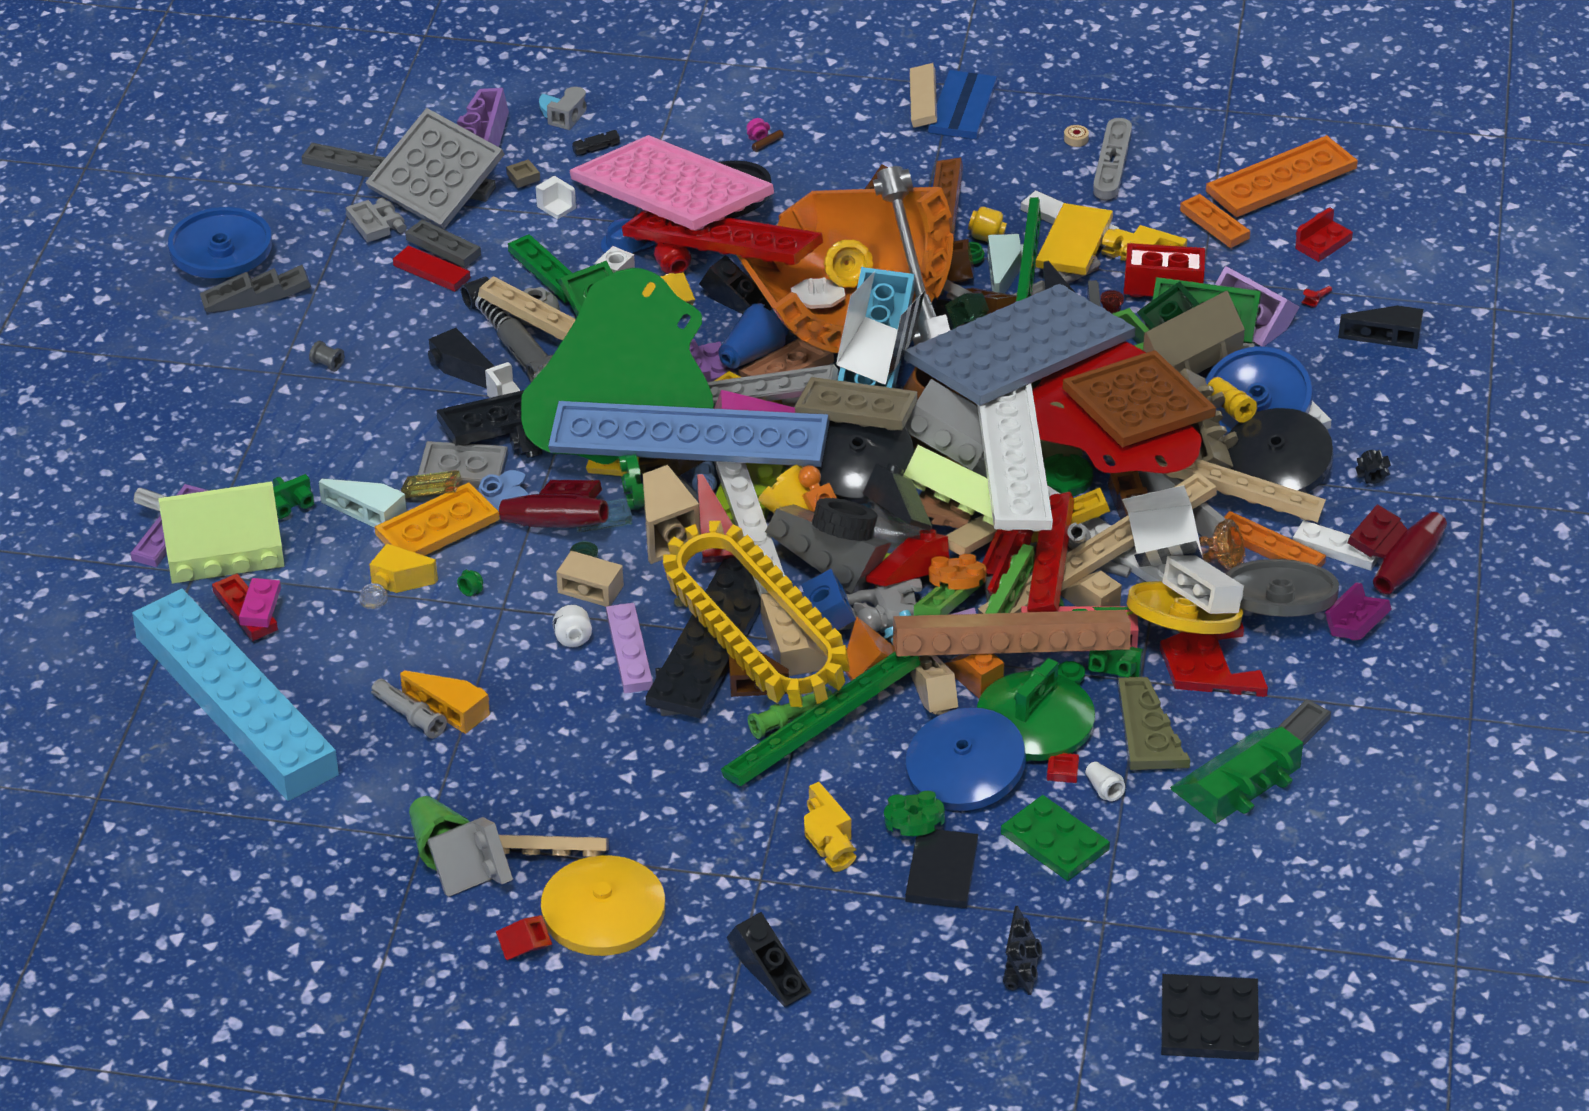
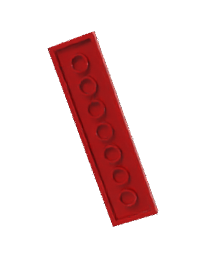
(729, 237)

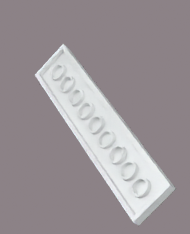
(1015, 462)

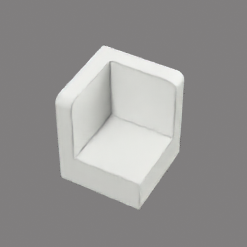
(555, 197)
(500, 380)

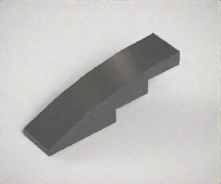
(248, 292)

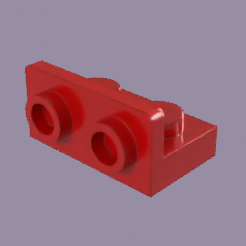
(1321, 236)

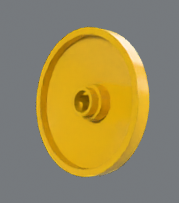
(1171, 610)
(603, 905)

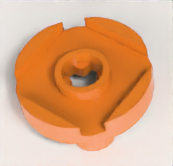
(957, 572)

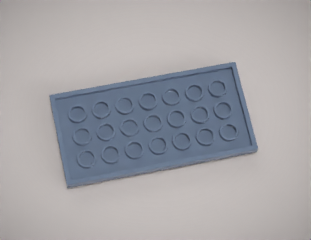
(1019, 344)

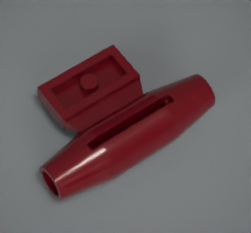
(558, 506)
(1402, 548)

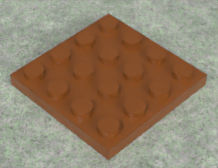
(1139, 398)

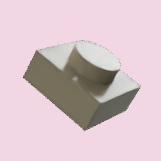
(523, 173)

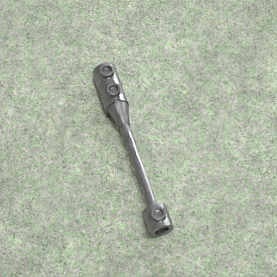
(894, 187)

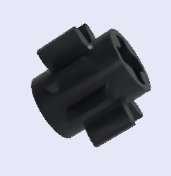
(1373, 466)

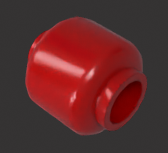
(672, 258)

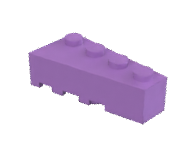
(486, 115)

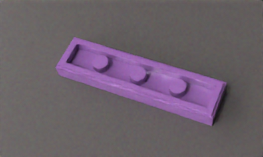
(152, 546)

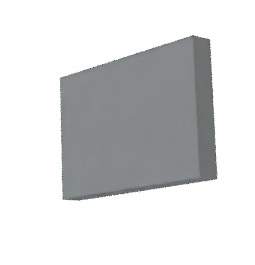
(471, 460)

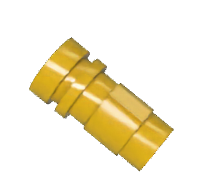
(1237, 402)

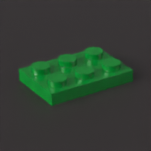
(1055, 837)

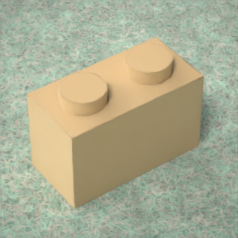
(590, 579)

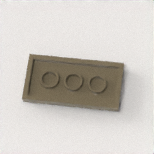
(857, 403)

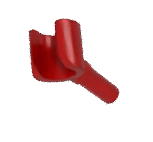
(1312, 297)

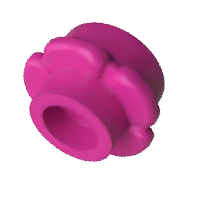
(757, 129)

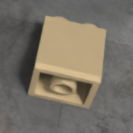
(667, 511)

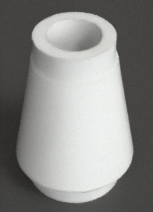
(1106, 782)

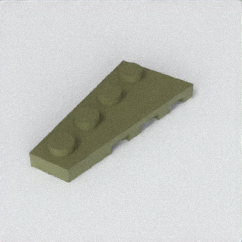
(1147, 728)

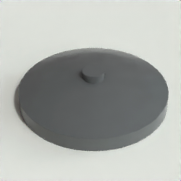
(1285, 587)

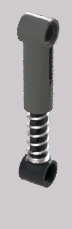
(509, 330)

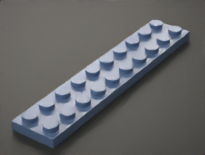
(689, 433)

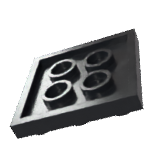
(1210, 1017)

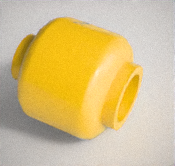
(985, 223)

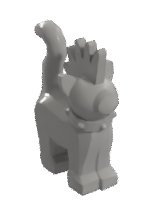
(887, 602)

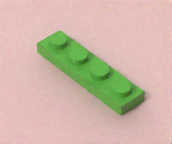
(1012, 582)
(942, 600)

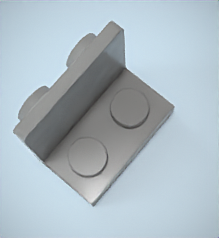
(469, 856)

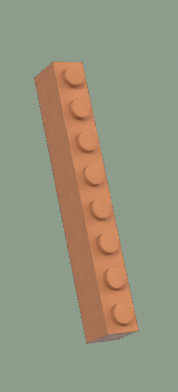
(1011, 632)

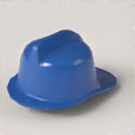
(615, 238)

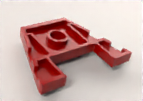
(1199, 664)

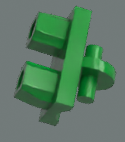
(291, 494)
(1118, 662)

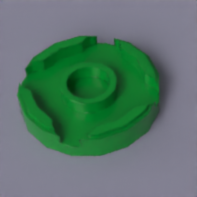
(1068, 473)

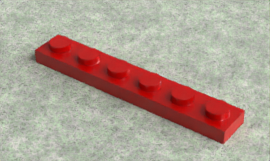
(1051, 557)

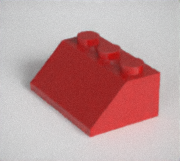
(1150, 261)

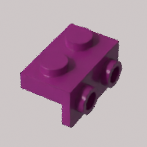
(1355, 613)

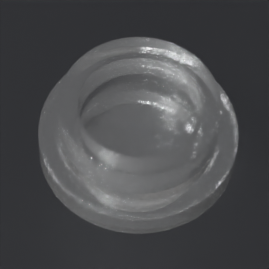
(373, 596)

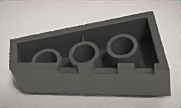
(847, 558)

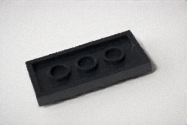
(481, 418)

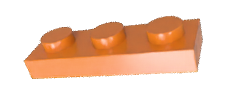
(1215, 220)

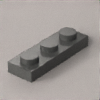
(443, 243)

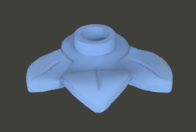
(506, 486)

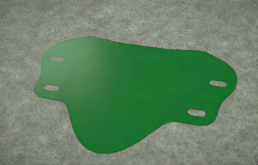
(620, 353)

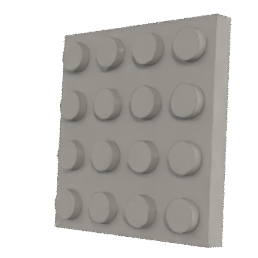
(435, 168)

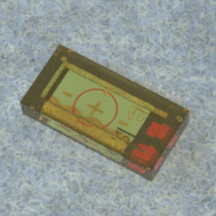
(431, 484)

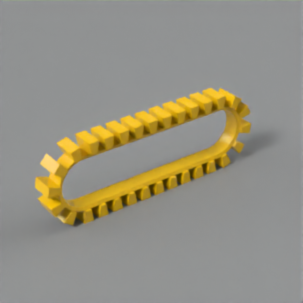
(781, 589)

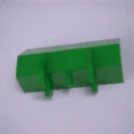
(1242, 773)

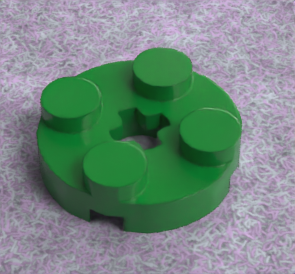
(631, 481)
(914, 813)

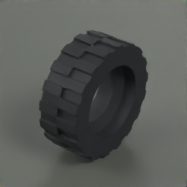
(844, 519)

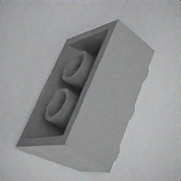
(947, 424)

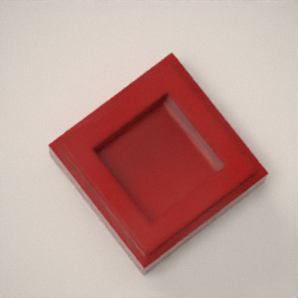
(1063, 768)

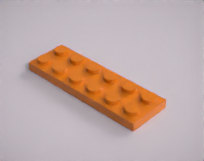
(1281, 176)

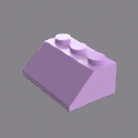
(1274, 310)

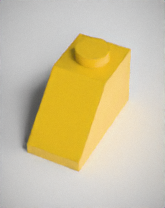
(402, 569)

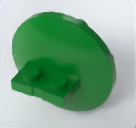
(1046, 709)

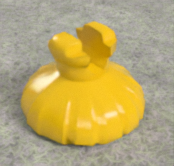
(857, 257)

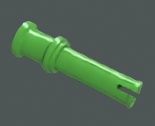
(779, 715)

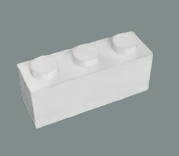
(1203, 584)

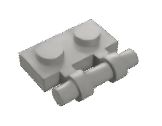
(369, 219)

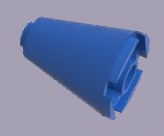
(753, 337)

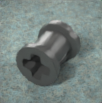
(325, 355)

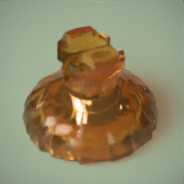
(1225, 545)

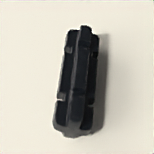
(596, 142)

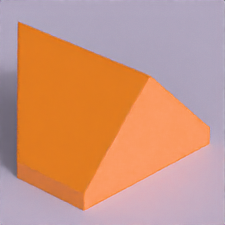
(865, 649)

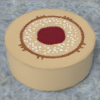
(1076, 135)

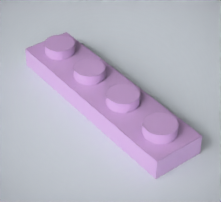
(629, 647)

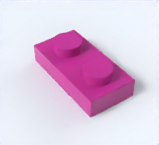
(260, 602)

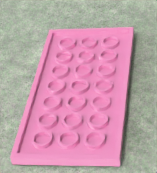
(672, 182)

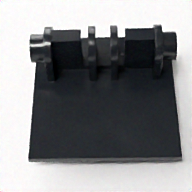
(1022, 954)

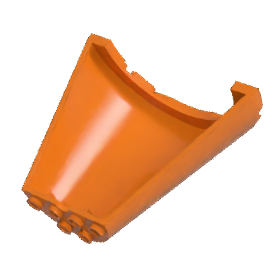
(861, 217)

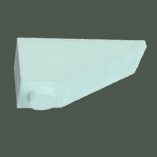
(1004, 260)
(363, 500)

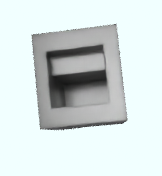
(568, 109)

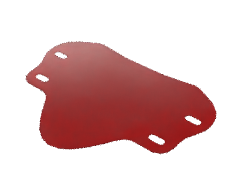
(1078, 429)

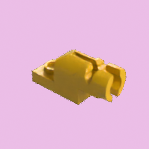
(1117, 240)
(829, 829)

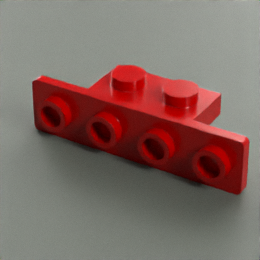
(1000, 553)

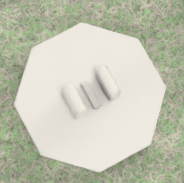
(819, 293)

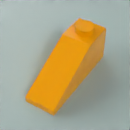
(454, 698)

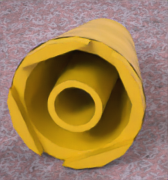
(785, 491)

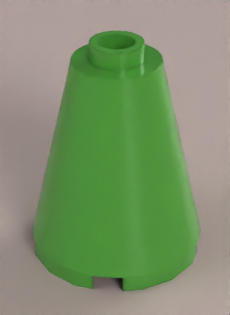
(430, 819)

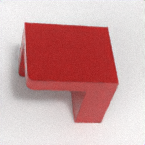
(523, 937)

